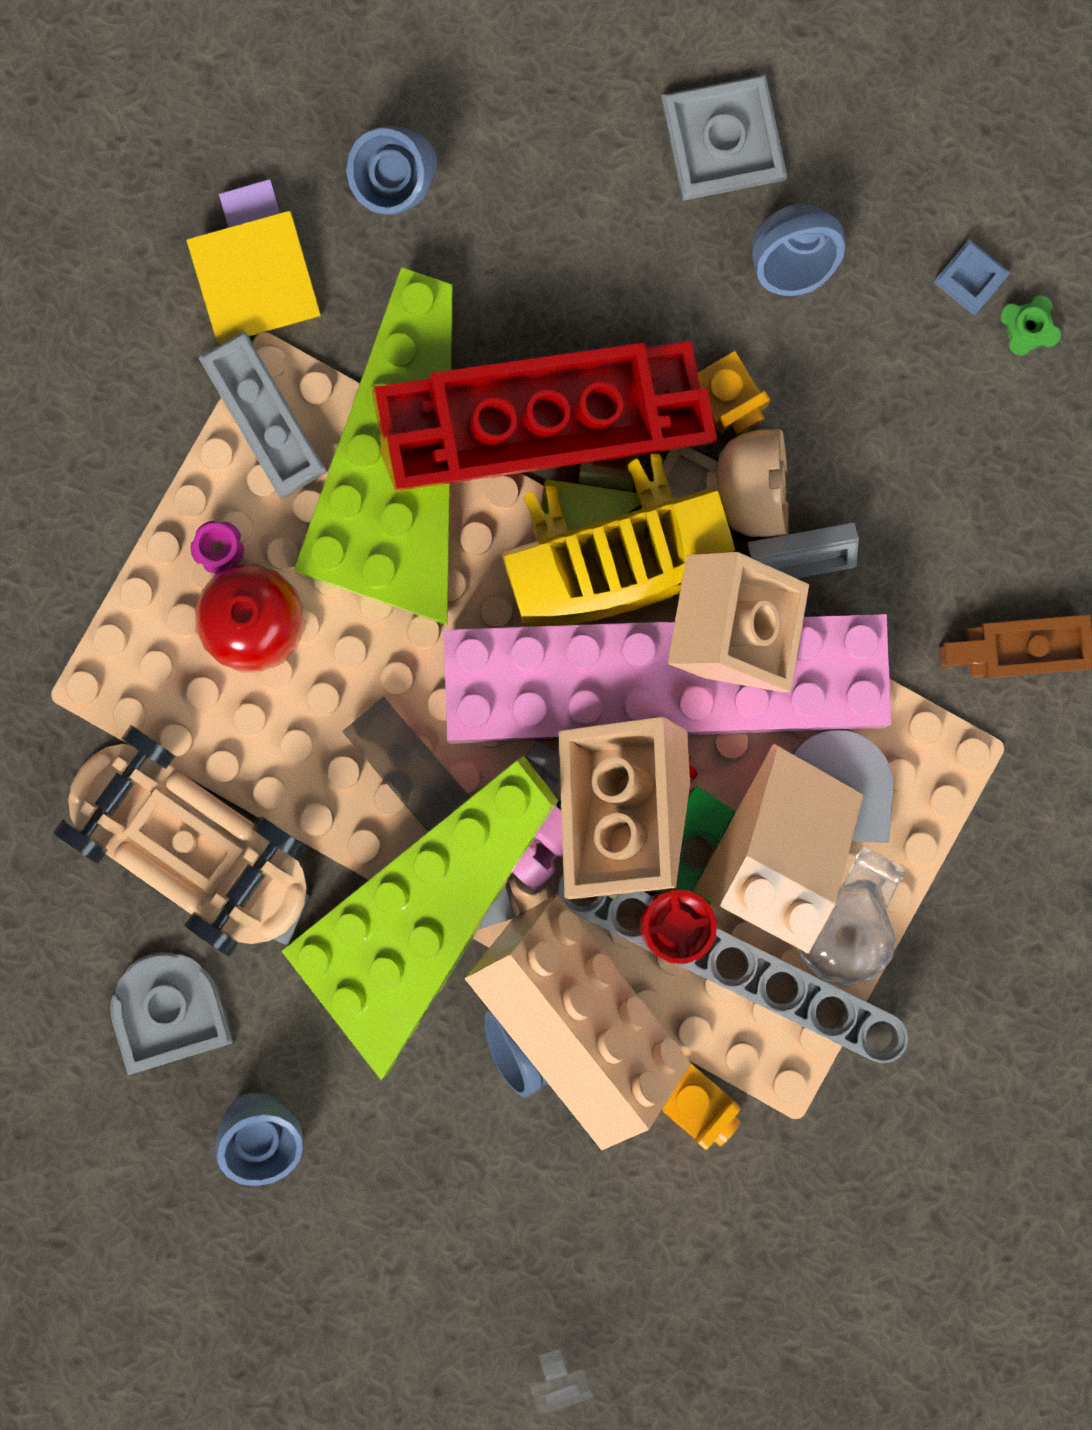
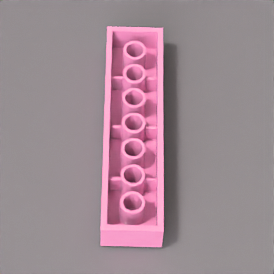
(569, 677)

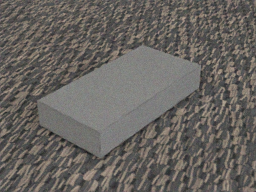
(809, 551)

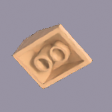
(623, 806)
(785, 850)

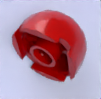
(249, 618)

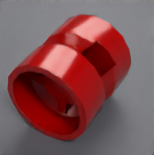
(678, 926)

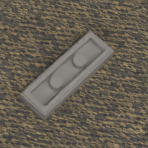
(262, 415)

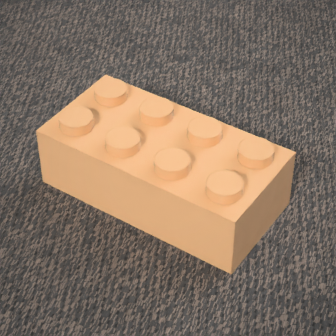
(579, 1022)

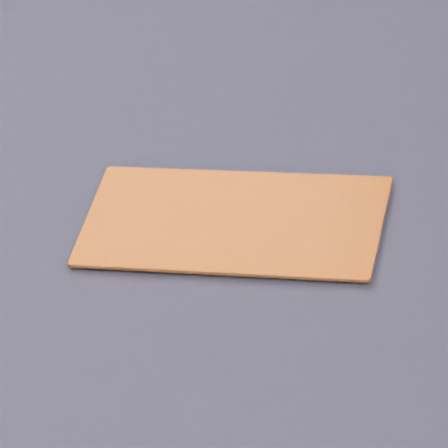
(281, 751)

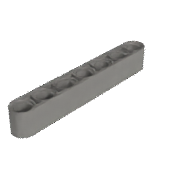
(752, 982)

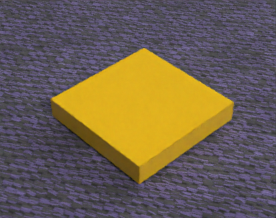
(254, 277)

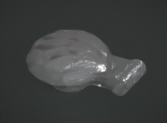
(858, 931)

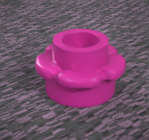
(203, 543)

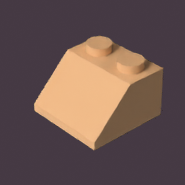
(738, 621)

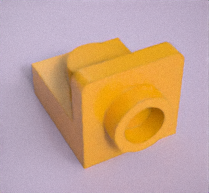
(733, 395)
(703, 1109)

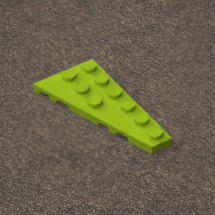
(363, 530)
(405, 930)

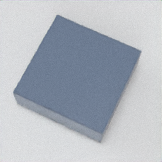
(971, 277)

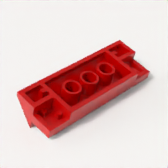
(542, 414)

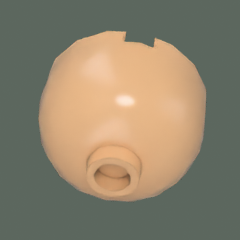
(753, 483)

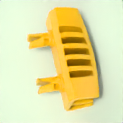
(615, 562)

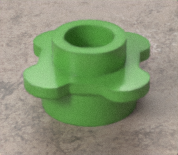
(1020, 337)

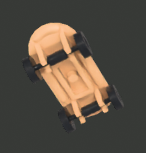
(186, 843)

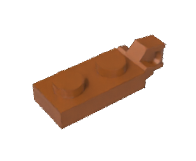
(1023, 647)

